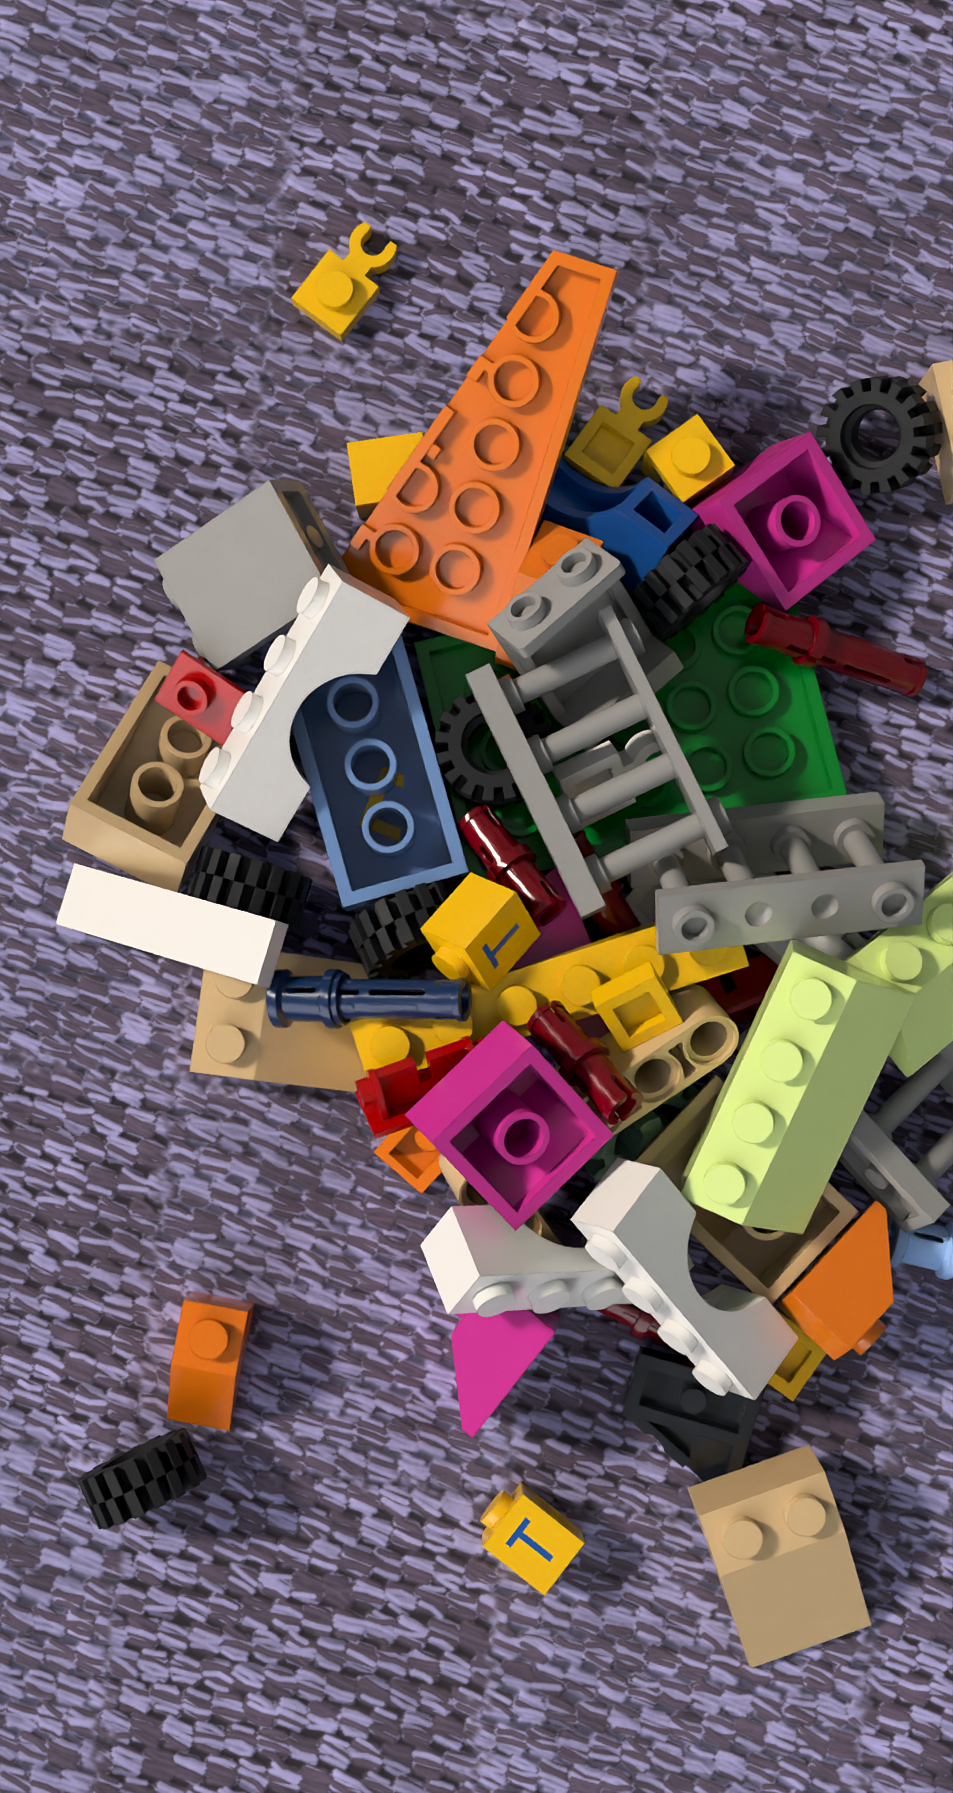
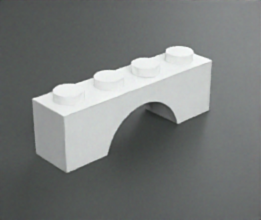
(338, 632)
(642, 1232)
(494, 1269)

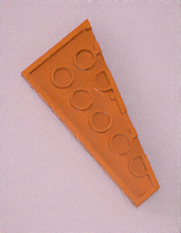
(483, 471)

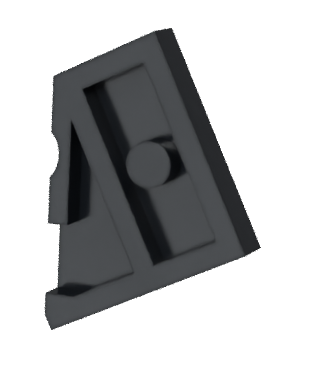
(689, 1420)

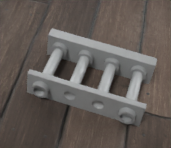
(562, 816)
(782, 907)
(878, 1164)

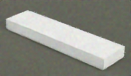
(173, 925)

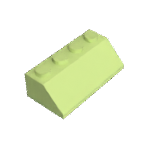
(922, 963)
(795, 1091)

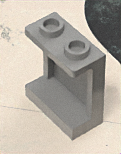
(247, 570)
(563, 615)

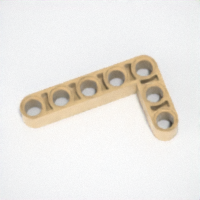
(654, 1067)

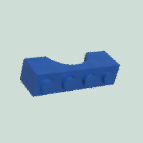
(634, 521)

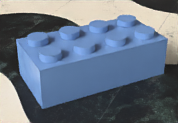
(344, 740)

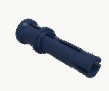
(339, 999)

